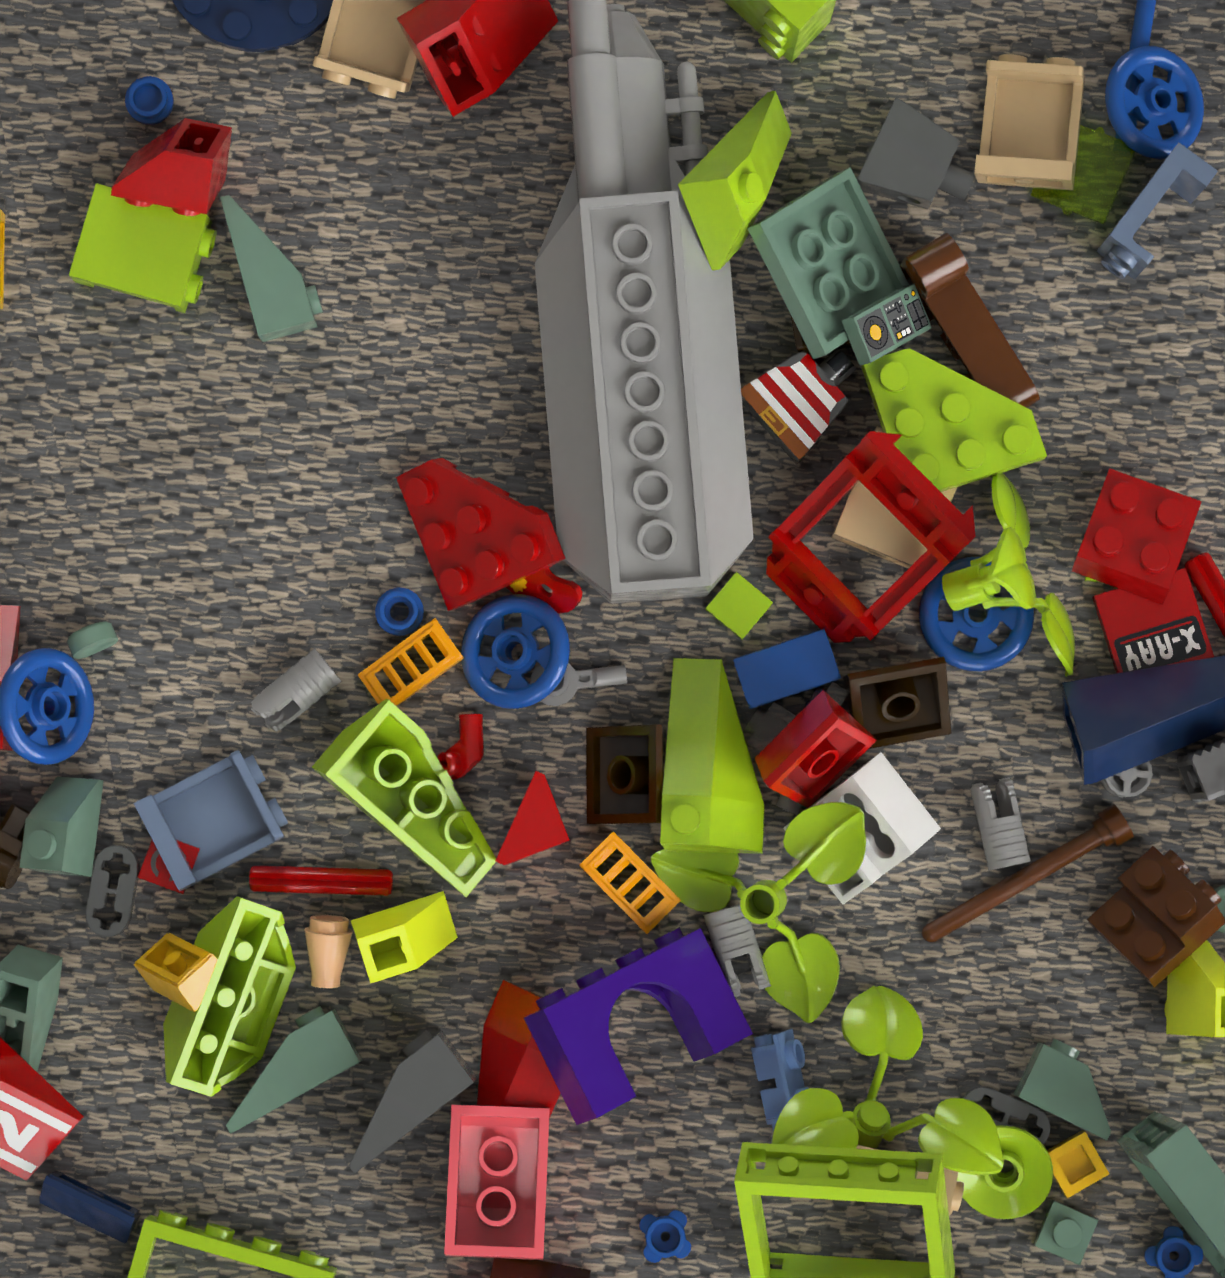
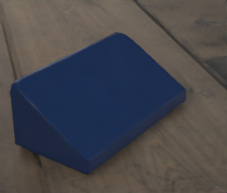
(89, 1206)

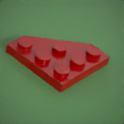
(475, 532)

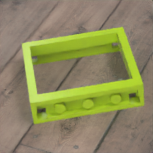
(845, 1176)
(220, 1241)

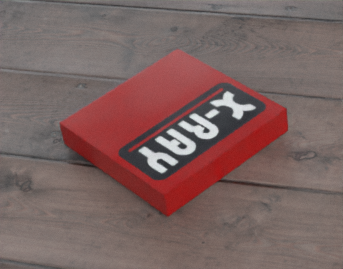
(1152, 633)

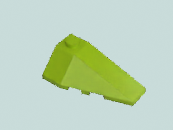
(735, 178)
(708, 774)
(397, 781)

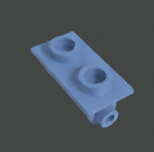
(778, 1058)

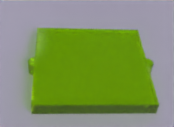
(1098, 176)

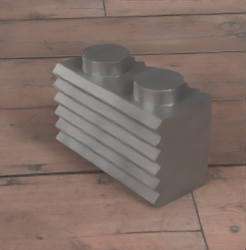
(1204, 772)

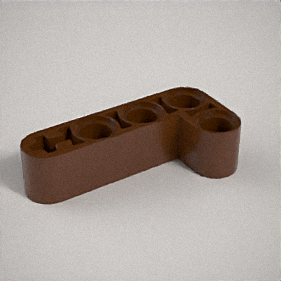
(966, 323)

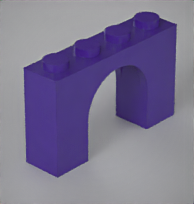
(575, 1027)

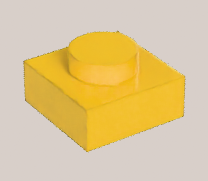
(1076, 1164)

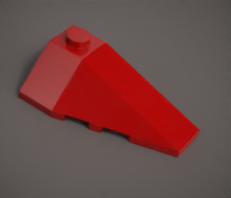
(511, 1062)

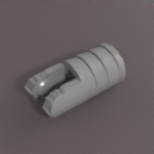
(295, 691)
(1004, 836)
(732, 937)

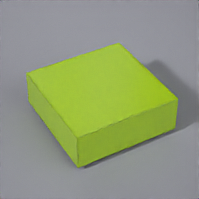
(739, 605)

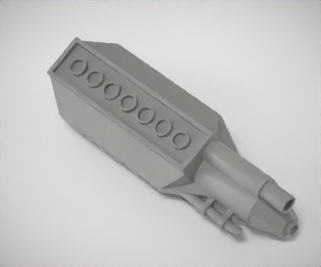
(638, 335)

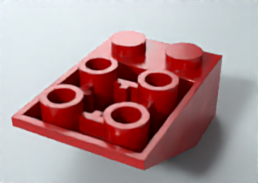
(474, 44)

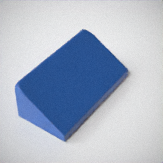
(787, 668)

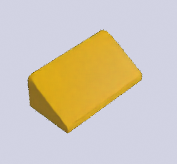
(177, 970)

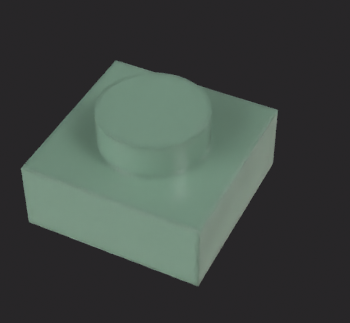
(1065, 1232)

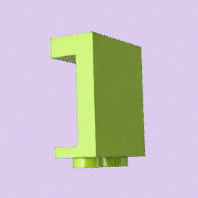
(142, 250)

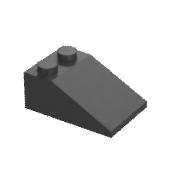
(418, 1088)

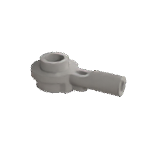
(581, 679)

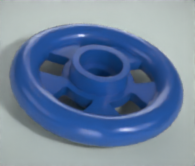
(1121, 101)
(986, 653)
(552, 658)
(72, 682)

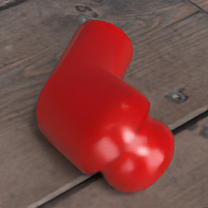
(468, 750)

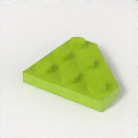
(949, 422)

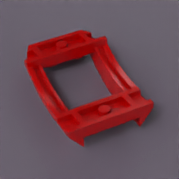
(909, 498)

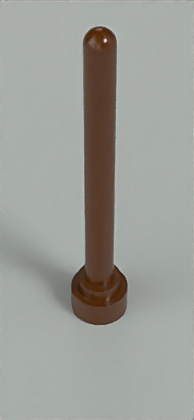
(1107, 829)

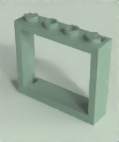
(1183, 1179)

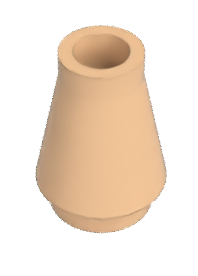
(327, 949)

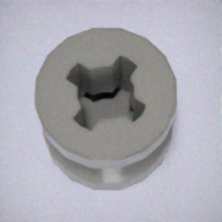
(1134, 781)

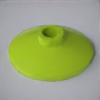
(1019, 1190)

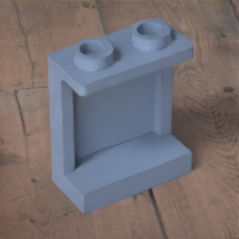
(1180, 172)
(213, 811)

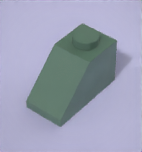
(63, 828)
(1063, 1087)

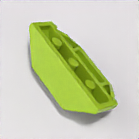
(240, 1001)

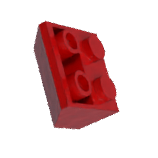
(178, 168)

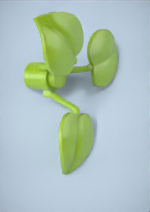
(1009, 569)
(832, 847)
(886, 1026)

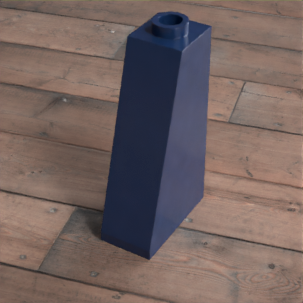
(1142, 714)

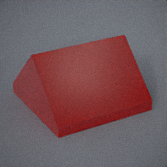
(813, 751)
(535, 826)

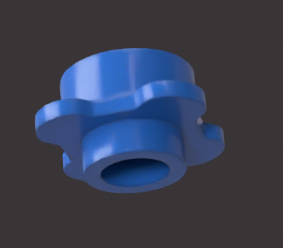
(1174, 1241)
(655, 1246)

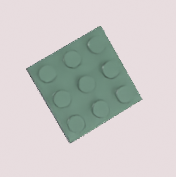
(827, 258)

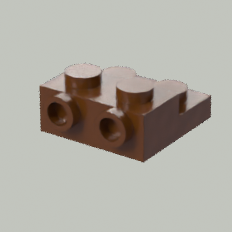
(1158, 915)

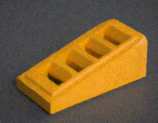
(443, 642)
(601, 853)

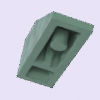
(273, 285)
(28, 1000)
(302, 1062)

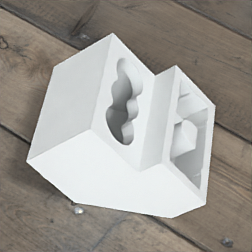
(893, 821)

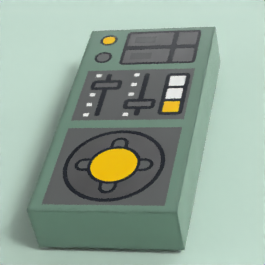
(886, 324)

